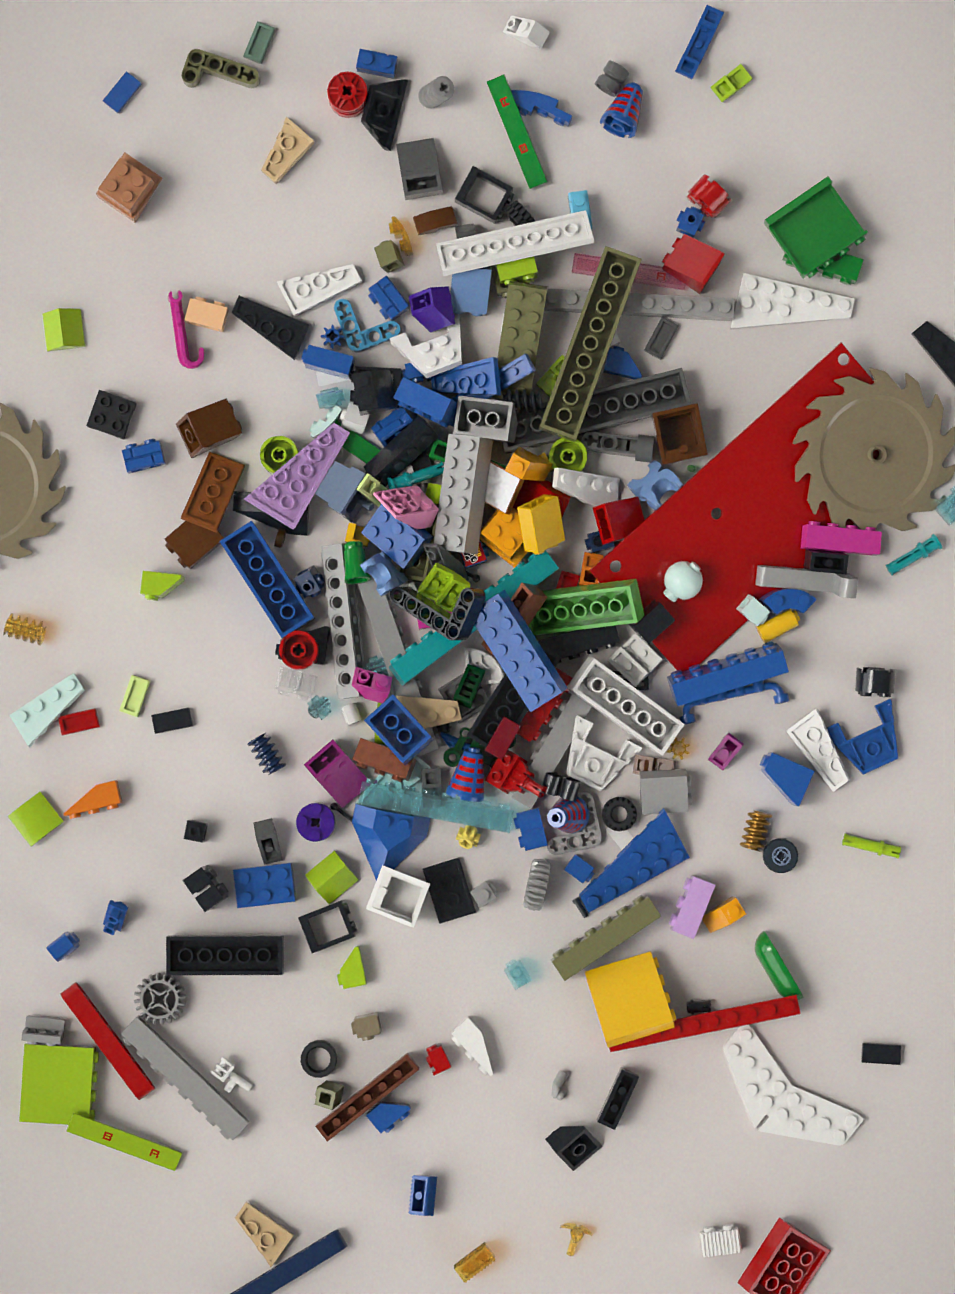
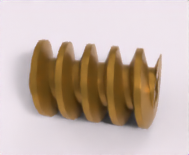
(755, 830)

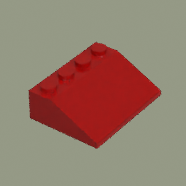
(783, 1262)

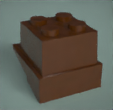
(679, 434)

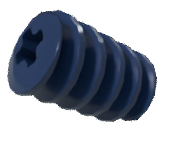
(266, 754)

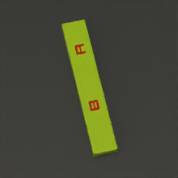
(124, 1141)

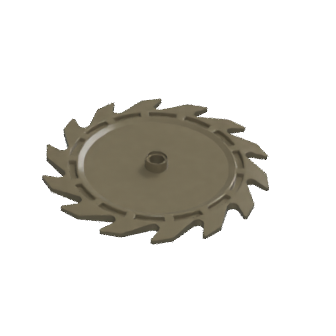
(843, 446)
(24, 484)

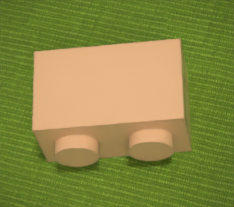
(206, 314)

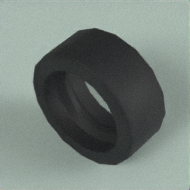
(304, 1059)

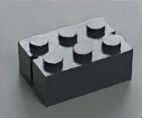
(199, 880)

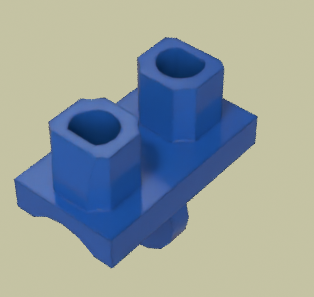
(114, 917)

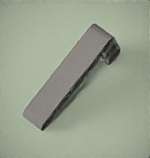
(802, 579)

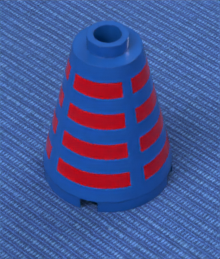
(623, 113)
(468, 777)
(569, 815)

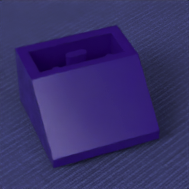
(433, 308)

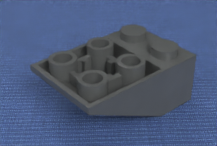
(419, 169)

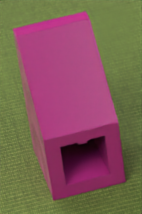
(371, 684)

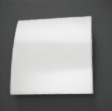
(635, 660)

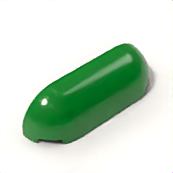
(775, 967)

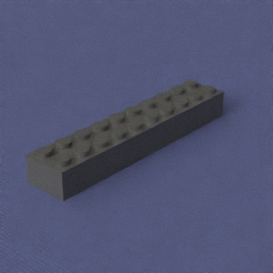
(610, 407)

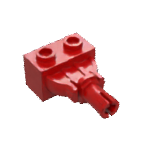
(511, 774)

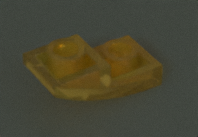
(399, 232)

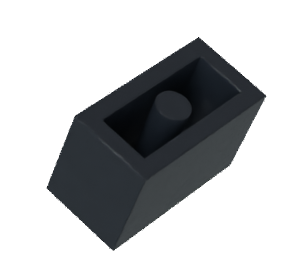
(826, 561)

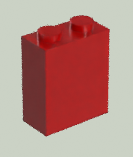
(618, 519)

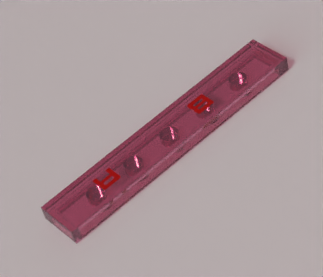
(645, 275)

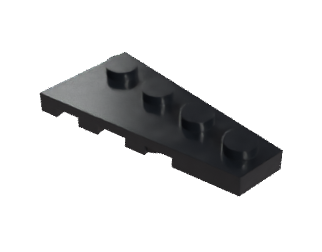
(274, 326)
(938, 347)

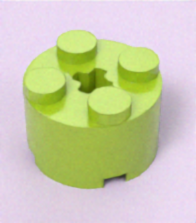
(271, 447)
(576, 449)

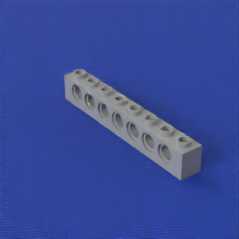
(350, 613)

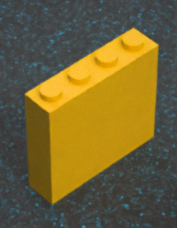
(630, 999)

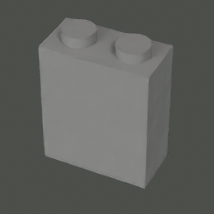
(665, 790)

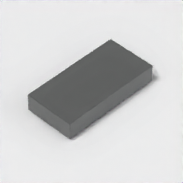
(661, 338)

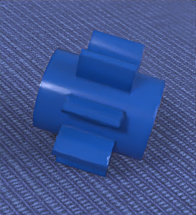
(336, 340)

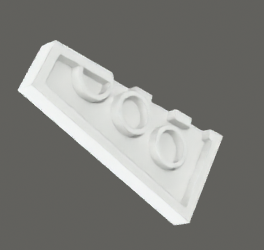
(586, 487)

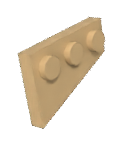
(265, 1233)

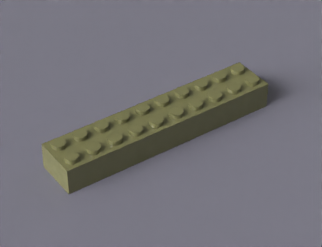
(590, 344)

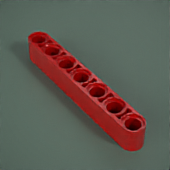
(107, 1041)

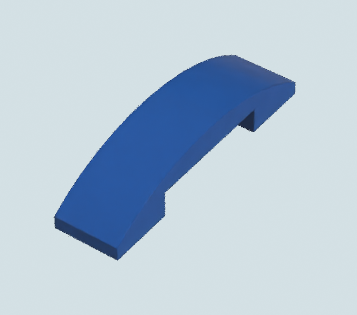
(699, 42)

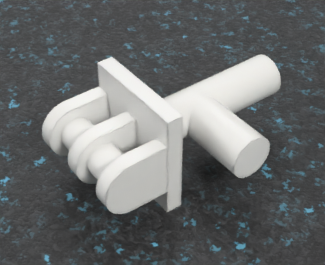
(227, 1072)

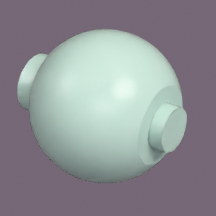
(682, 580)

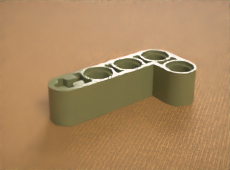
(221, 72)

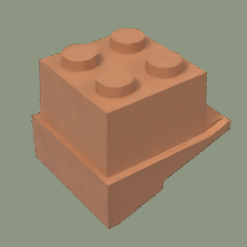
(128, 187)

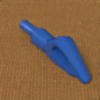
(451, 740)

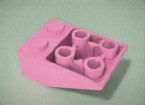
(409, 506)

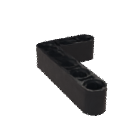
(452, 626)

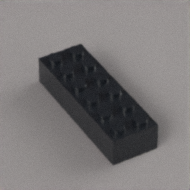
(502, 703)
(225, 955)

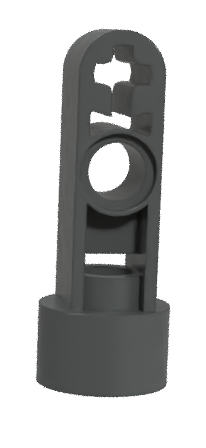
(640, 447)

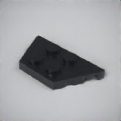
(383, 110)

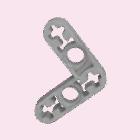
(593, 828)

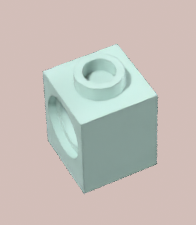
(753, 610)

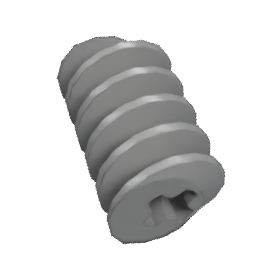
(436, 92)

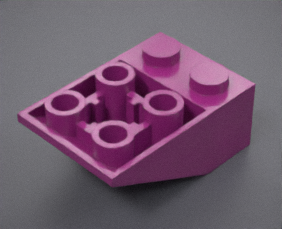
(336, 773)

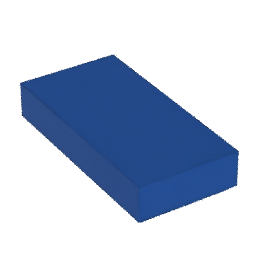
(122, 92)

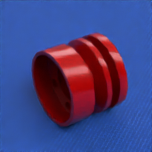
(343, 104)

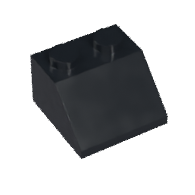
(374, 391)

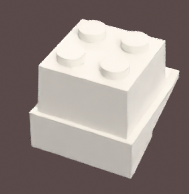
(398, 896)

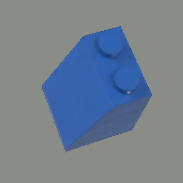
(787, 776)

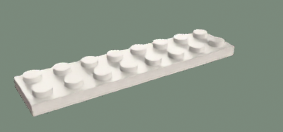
(514, 243)

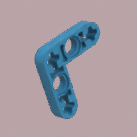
(363, 335)

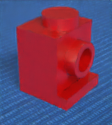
(438, 1059)

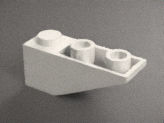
(472, 1039)

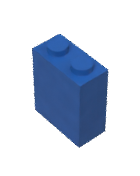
(328, 361)

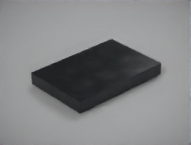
(449, 890)

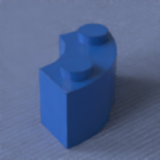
(787, 598)

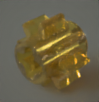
(676, 742)

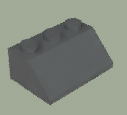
(486, 419)

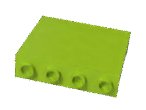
(57, 1083)

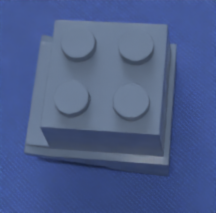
(341, 491)

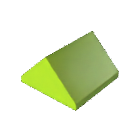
(63, 329)
(331, 877)

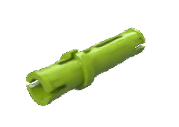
(872, 846)

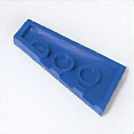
(470, 378)

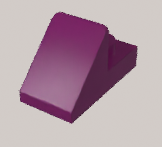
(725, 751)

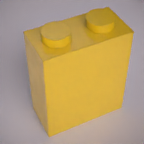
(541, 524)

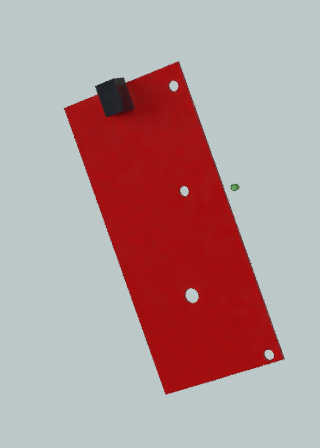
(757, 524)

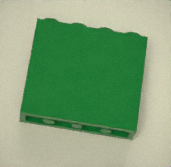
(815, 228)

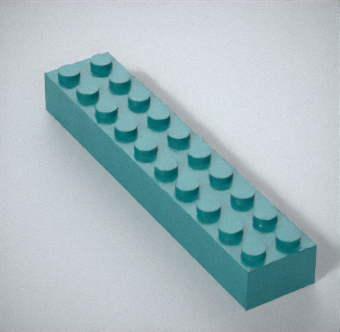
(436, 645)

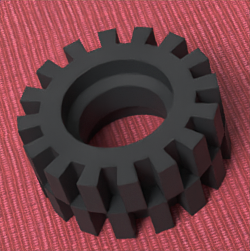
(518, 214)
(607, 814)

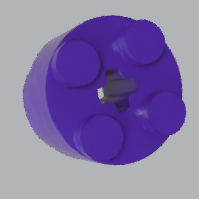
(304, 821)

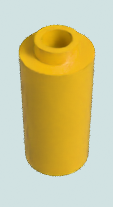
(778, 625)

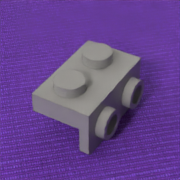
(43, 1030)

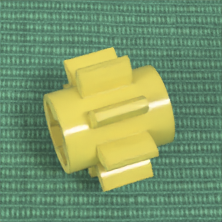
(468, 837)

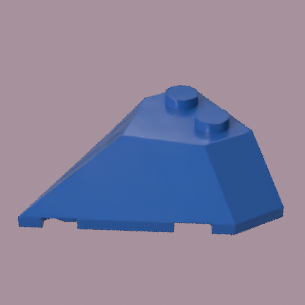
(387, 835)

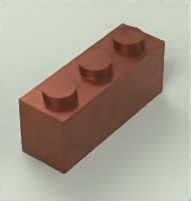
(382, 760)

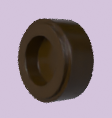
(280, 538)

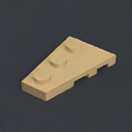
(287, 150)
(431, 711)

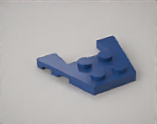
(872, 747)

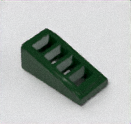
(463, 700)

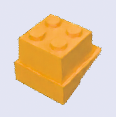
(504, 536)

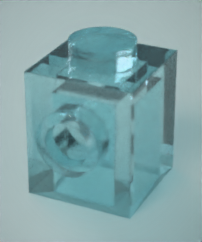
(517, 973)

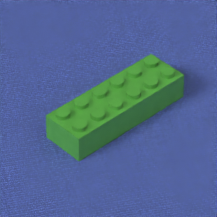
(589, 607)

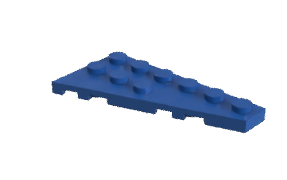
(642, 859)

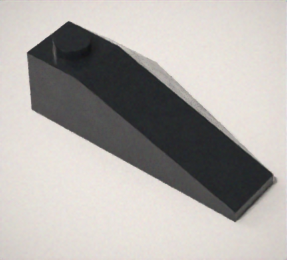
(249, 510)

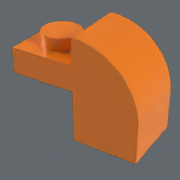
(589, 561)

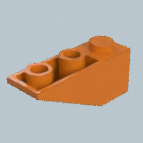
(99, 796)

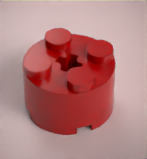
(708, 196)
(290, 658)

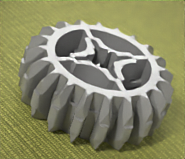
(537, 884)
(166, 1005)

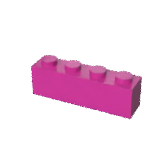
(841, 539)

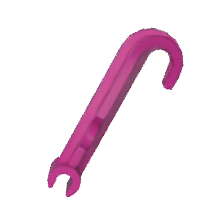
(180, 334)

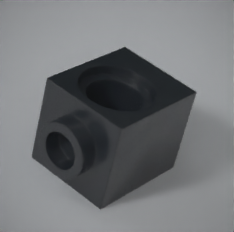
(195, 831)

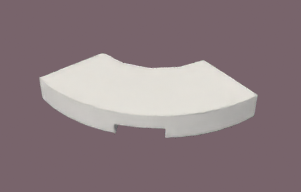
(486, 662)

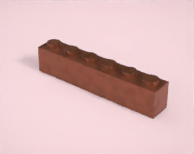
(367, 1097)

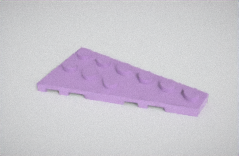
(295, 483)

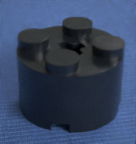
(875, 681)

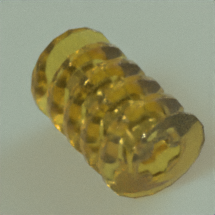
(25, 629)

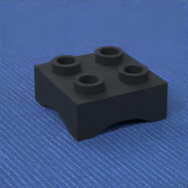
(111, 414)

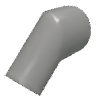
(557, 1084)

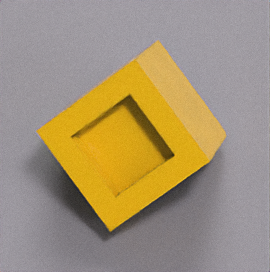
(354, 534)

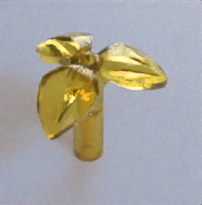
(576, 1235)

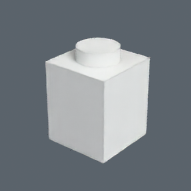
(353, 420)

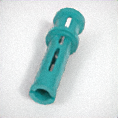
(407, 479)
(921, 550)

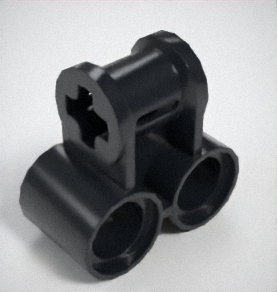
(561, 786)

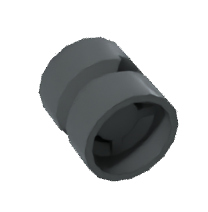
(610, 80)

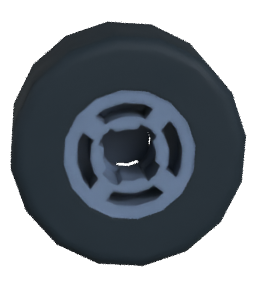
(780, 855)

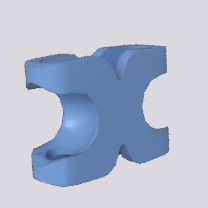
(655, 484)
(384, 573)

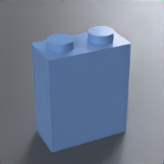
(471, 291)

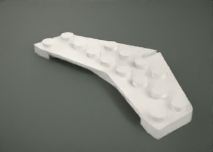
(788, 1108)

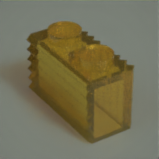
(474, 1262)

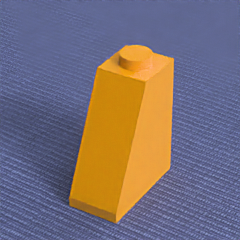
(528, 466)
(723, 914)

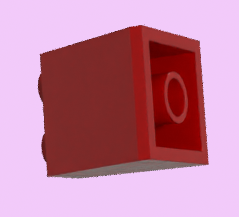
(692, 262)

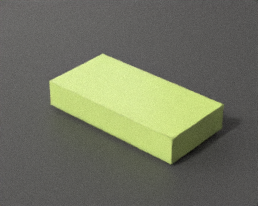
(134, 696)

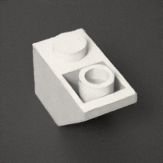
(526, 31)

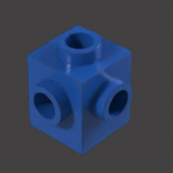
(687, 227)

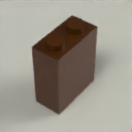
(192, 543)

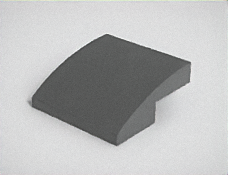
(448, 692)

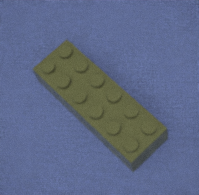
(521, 329)
(606, 937)

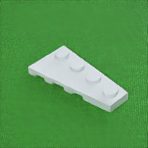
(313, 289)
(816, 744)

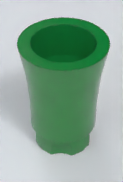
(354, 557)

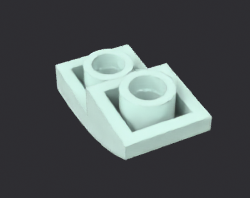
(320, 426)

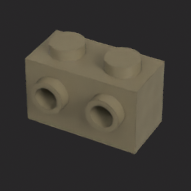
(366, 1026)

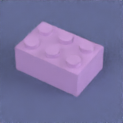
(691, 906)

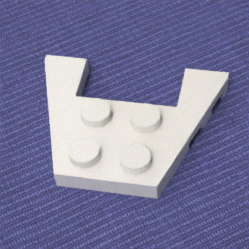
(433, 355)
(593, 764)

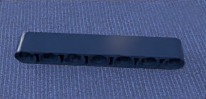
(295, 1265)

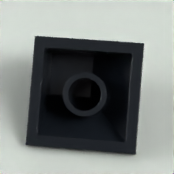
(573, 1144)

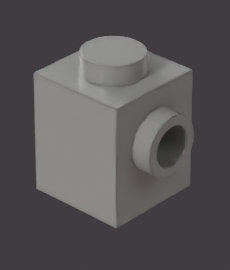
(484, 893)

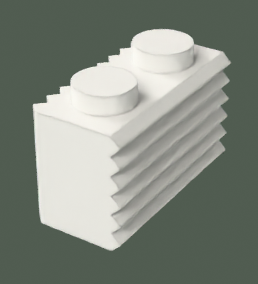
(720, 1241)

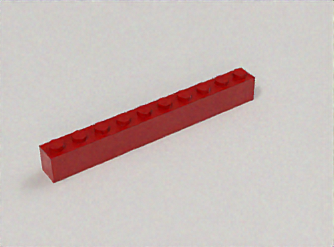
(719, 1021)

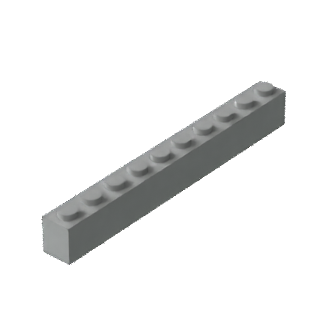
(649, 305)
(391, 645)

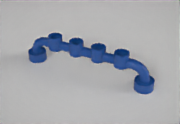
(757, 687)

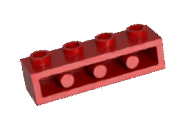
(533, 720)

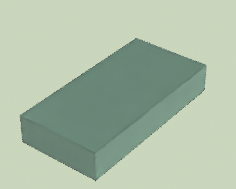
(259, 42)

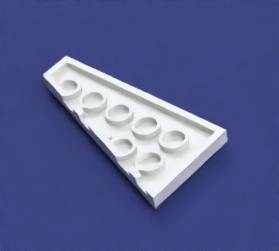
(780, 303)

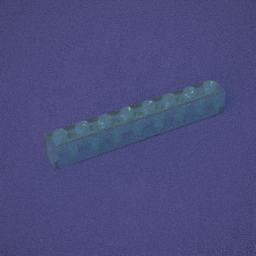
(435, 806)

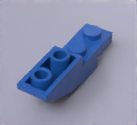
(544, 105)

